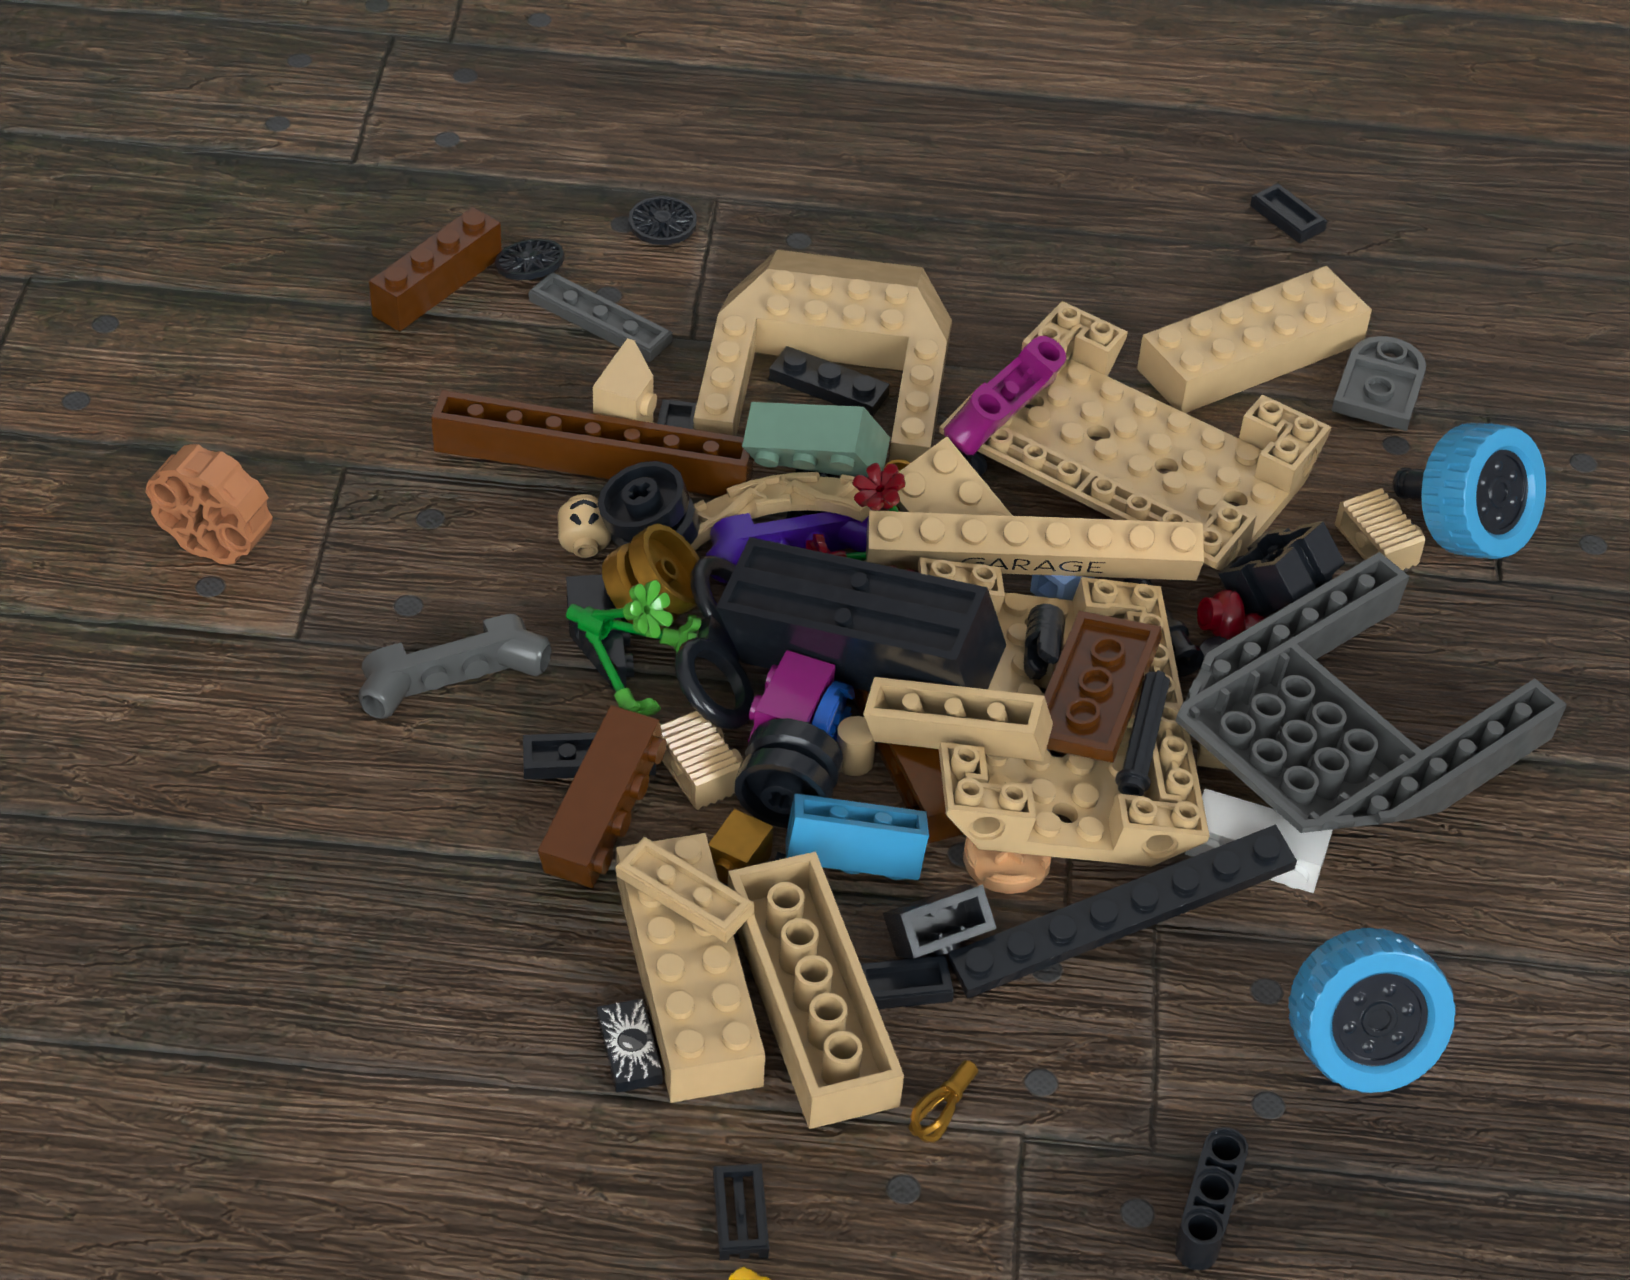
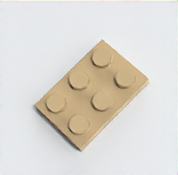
(946, 483)

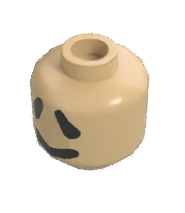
(582, 526)

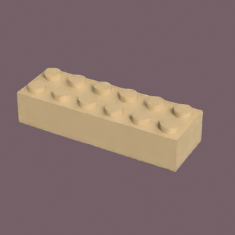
(1253, 339)
(693, 990)
(816, 992)

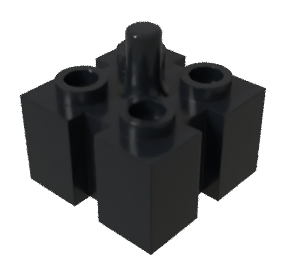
(1283, 567)

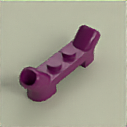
(1005, 394)

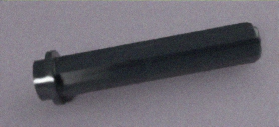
(1134, 777)

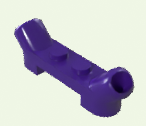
(733, 532)

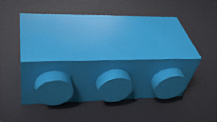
(858, 836)

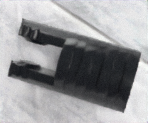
(1043, 639)

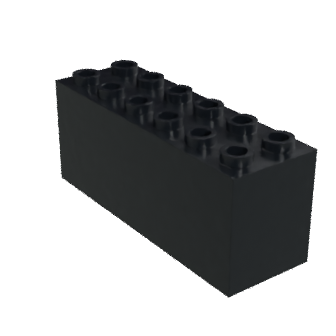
(860, 618)

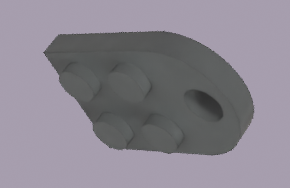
(1379, 385)

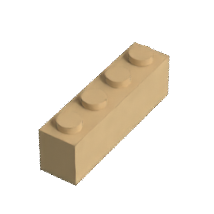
(937, 713)

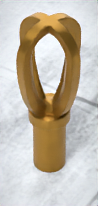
(951, 1092)

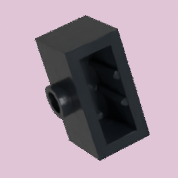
(939, 921)

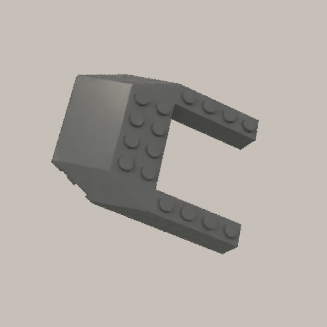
(1317, 744)

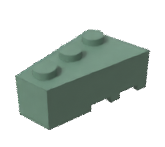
(815, 438)

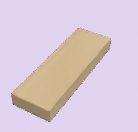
(685, 889)

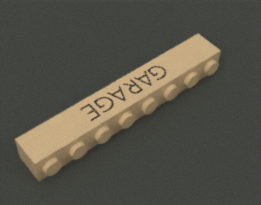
(1039, 544)

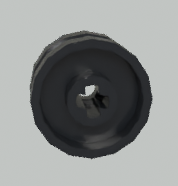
(645, 497)
(786, 760)

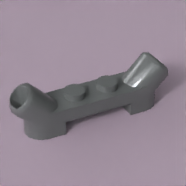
(397, 675)

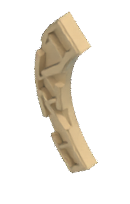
(781, 494)

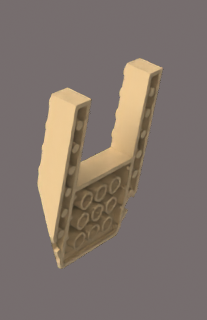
(843, 315)

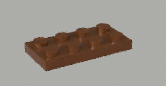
(1098, 684)

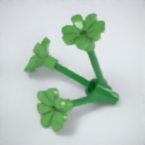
(647, 617)

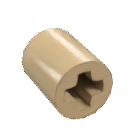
(856, 746)

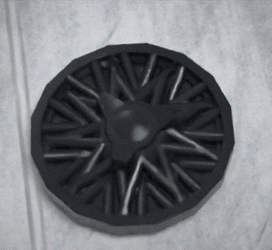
(662, 220)
(529, 259)

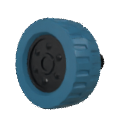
(1479, 490)
(1371, 1010)

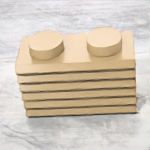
(1377, 525)
(700, 759)

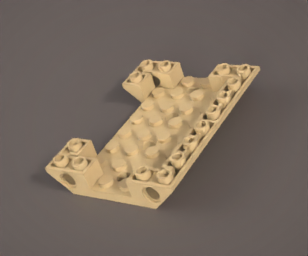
(1146, 435)
(1015, 801)

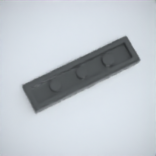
(599, 315)

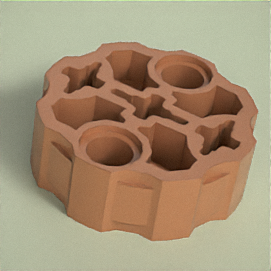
(209, 504)

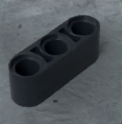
(1207, 1216)

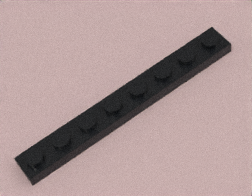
(1121, 911)

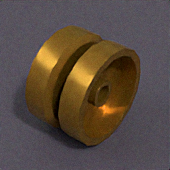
(652, 555)

